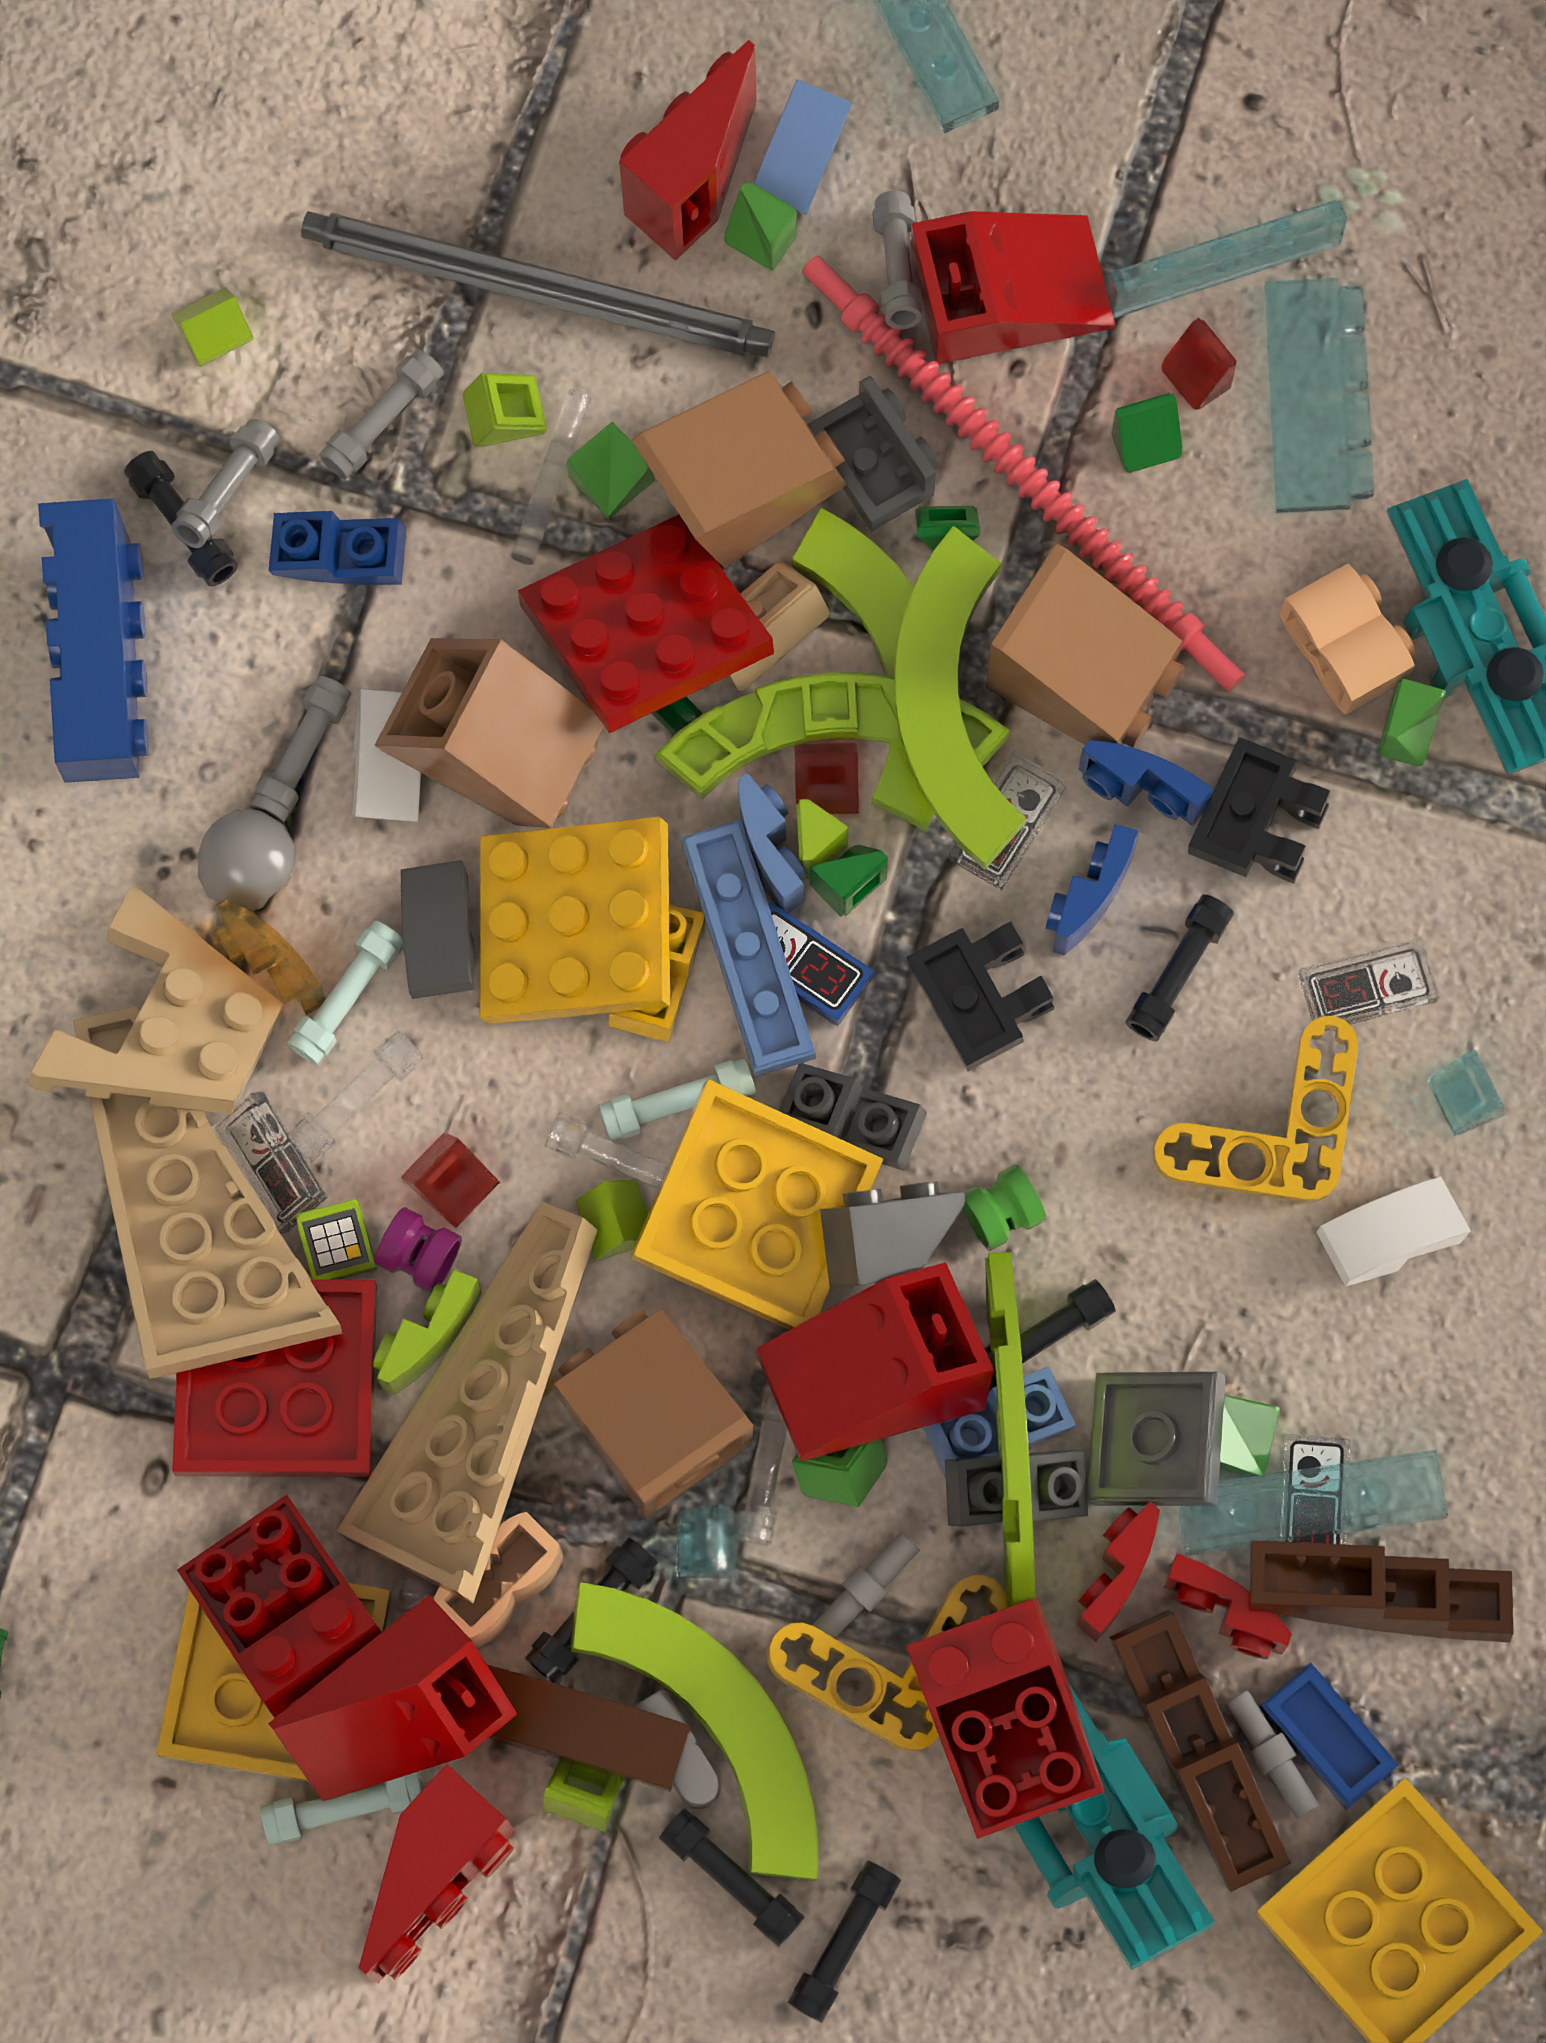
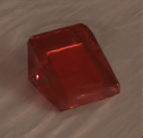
(1199, 365)
(828, 776)
(450, 1179)

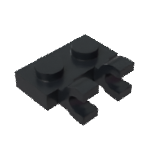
(1243, 807)
(967, 1000)

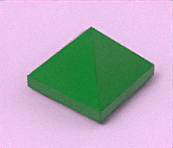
(936, 522)

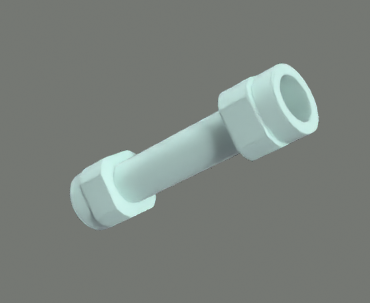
(314, 1037)
(624, 1116)
(285, 1819)

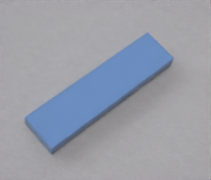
(748, 948)

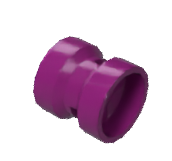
(417, 1249)

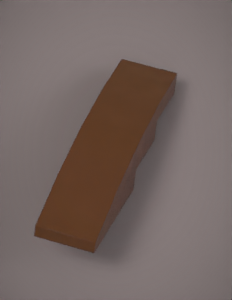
(1380, 1592)
(591, 1730)
(1200, 1750)

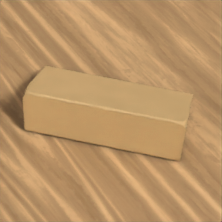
(788, 610)

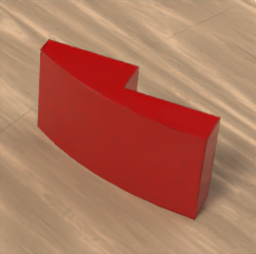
(1129, 1549)
(1202, 1588)

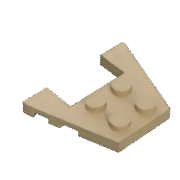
(192, 1034)

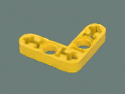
(1278, 1152)
(907, 1686)

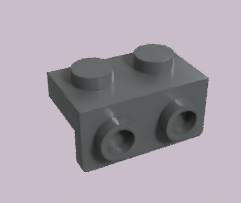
(882, 462)

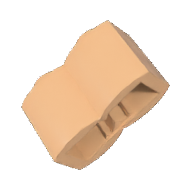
(1348, 638)
(517, 1569)

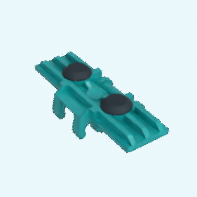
(1464, 625)
(1127, 1862)

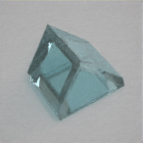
(1466, 1094)
(706, 1543)

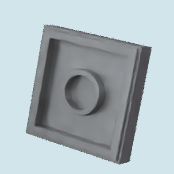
(1156, 1439)

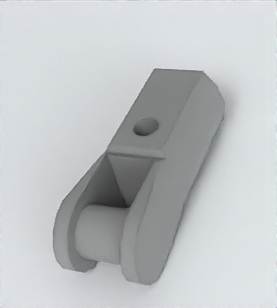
(695, 1777)

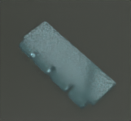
(1307, 400)

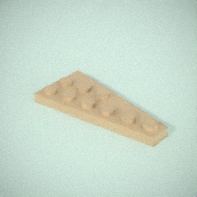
(193, 1235)
(457, 1454)

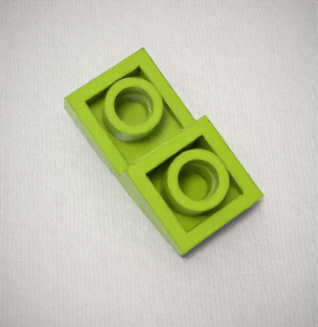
(416, 1348)

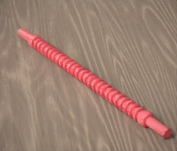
(862, 315)

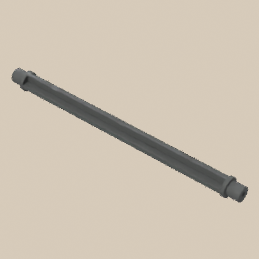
(538, 284)

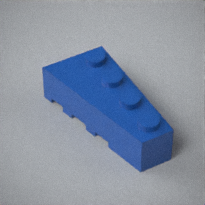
(94, 641)

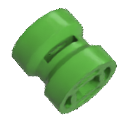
(1003, 1207)

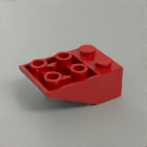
(684, 165)
(1007, 281)
(879, 1364)
(279, 1604)
(395, 1707)
(1006, 1717)
(434, 1855)

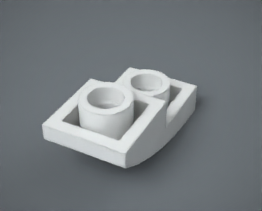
(382, 784)
(1391, 1230)

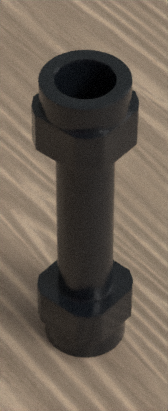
(151, 480)
(1205, 925)
(1085, 1307)
(629, 1566)
(688, 1838)
(816, 1991)

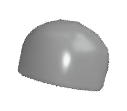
(245, 858)

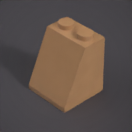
(742, 465)
(1083, 655)
(492, 729)
(653, 1410)

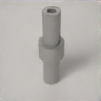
(866, 1586)
(1272, 1754)

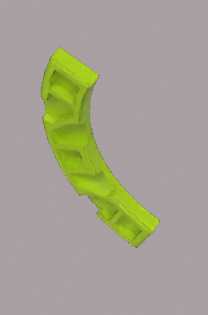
(878, 595)
(929, 701)
(797, 713)
(1011, 1428)
(729, 1707)

